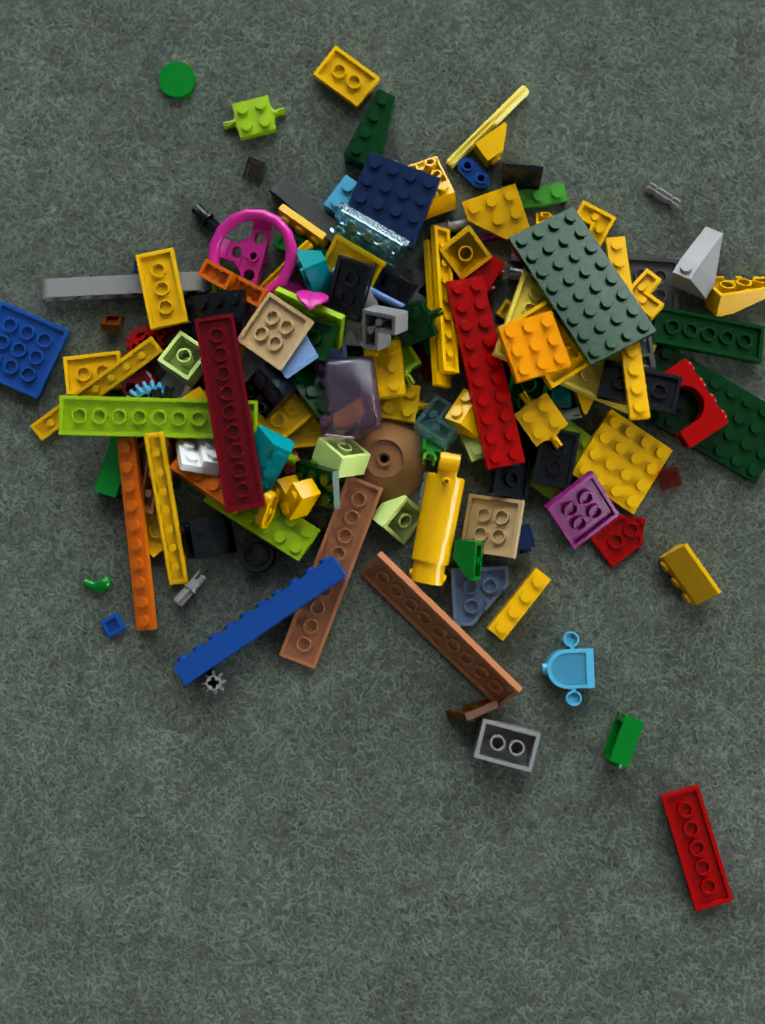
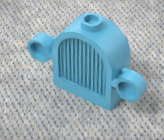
(570, 668)

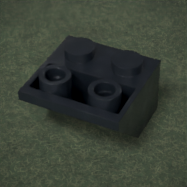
(269, 389)

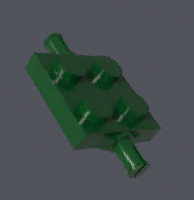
(420, 323)

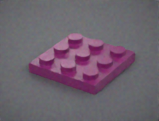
(581, 509)

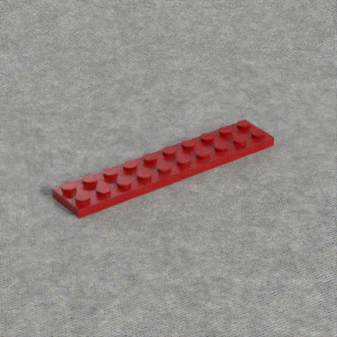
(484, 373)

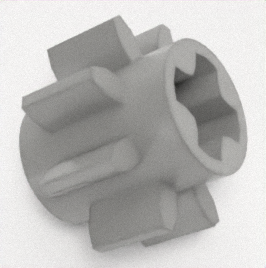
(211, 686)

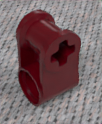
(144, 374)

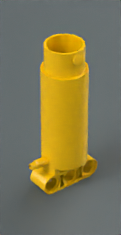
(437, 521)

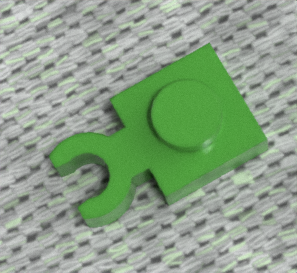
(429, 452)

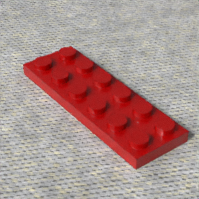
(696, 847)

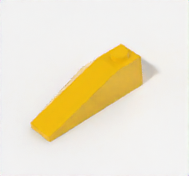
(734, 295)

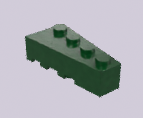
(372, 130)

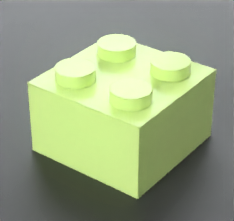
(182, 359)
(342, 455)

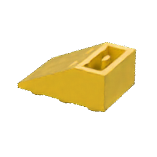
(445, 196)

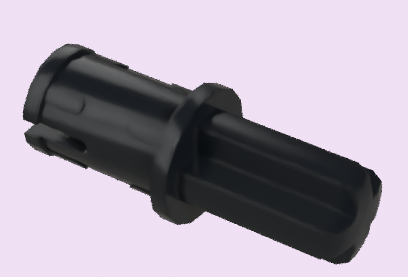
(206, 218)

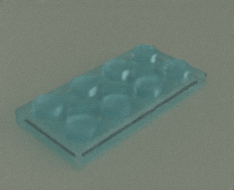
(369, 235)

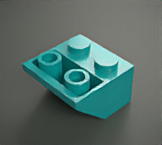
(314, 270)

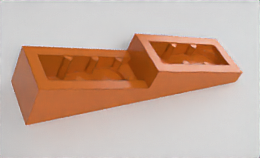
(231, 281)

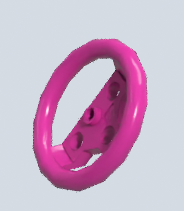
(262, 224)

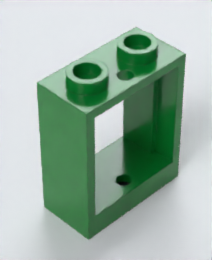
(622, 740)

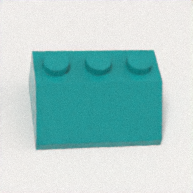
(272, 455)

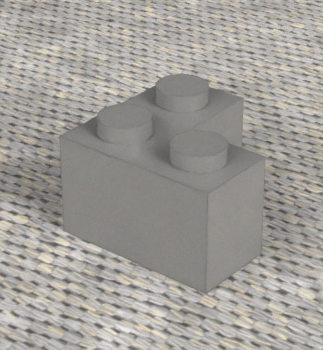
(380, 323)

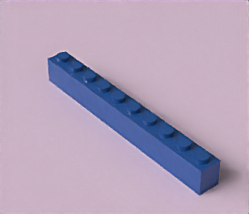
(260, 620)

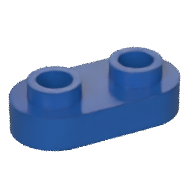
(470, 175)

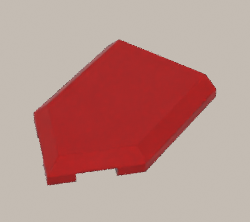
(619, 538)

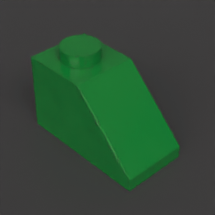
(468, 556)

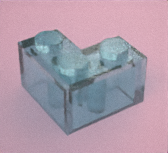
(432, 424)

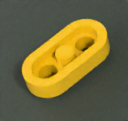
(265, 514)

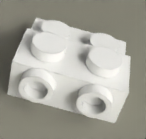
(198, 456)

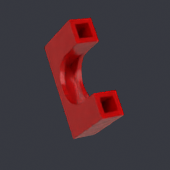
(709, 416)

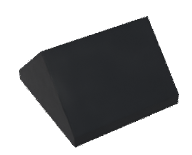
(522, 175)

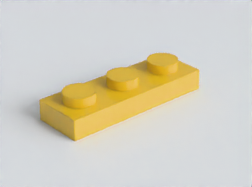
(303, 226)

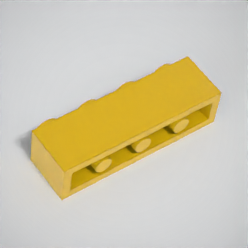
(518, 603)

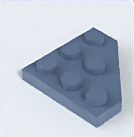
(473, 598)

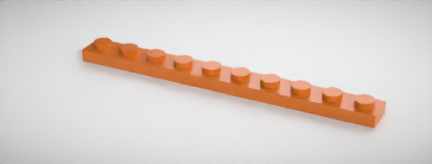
(137, 533)

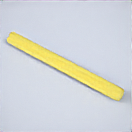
(487, 126)

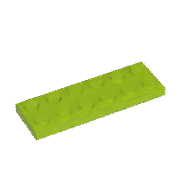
(287, 536)

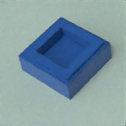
(113, 624)

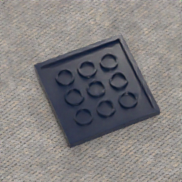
(394, 195)

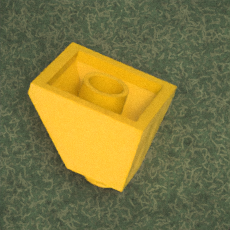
(465, 252)

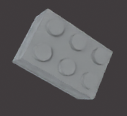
(506, 744)

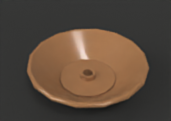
(404, 468)

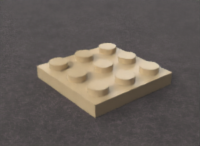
(275, 331)
(495, 522)

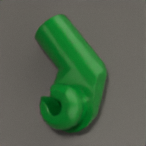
(98, 586)

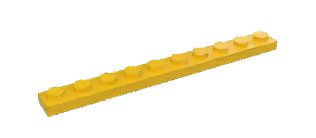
(631, 357)

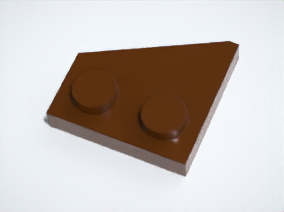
(473, 710)

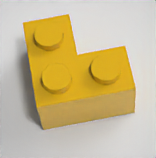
(296, 496)

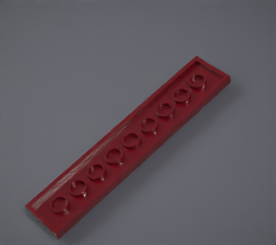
(229, 413)

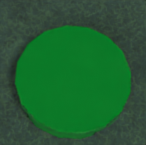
(177, 80)

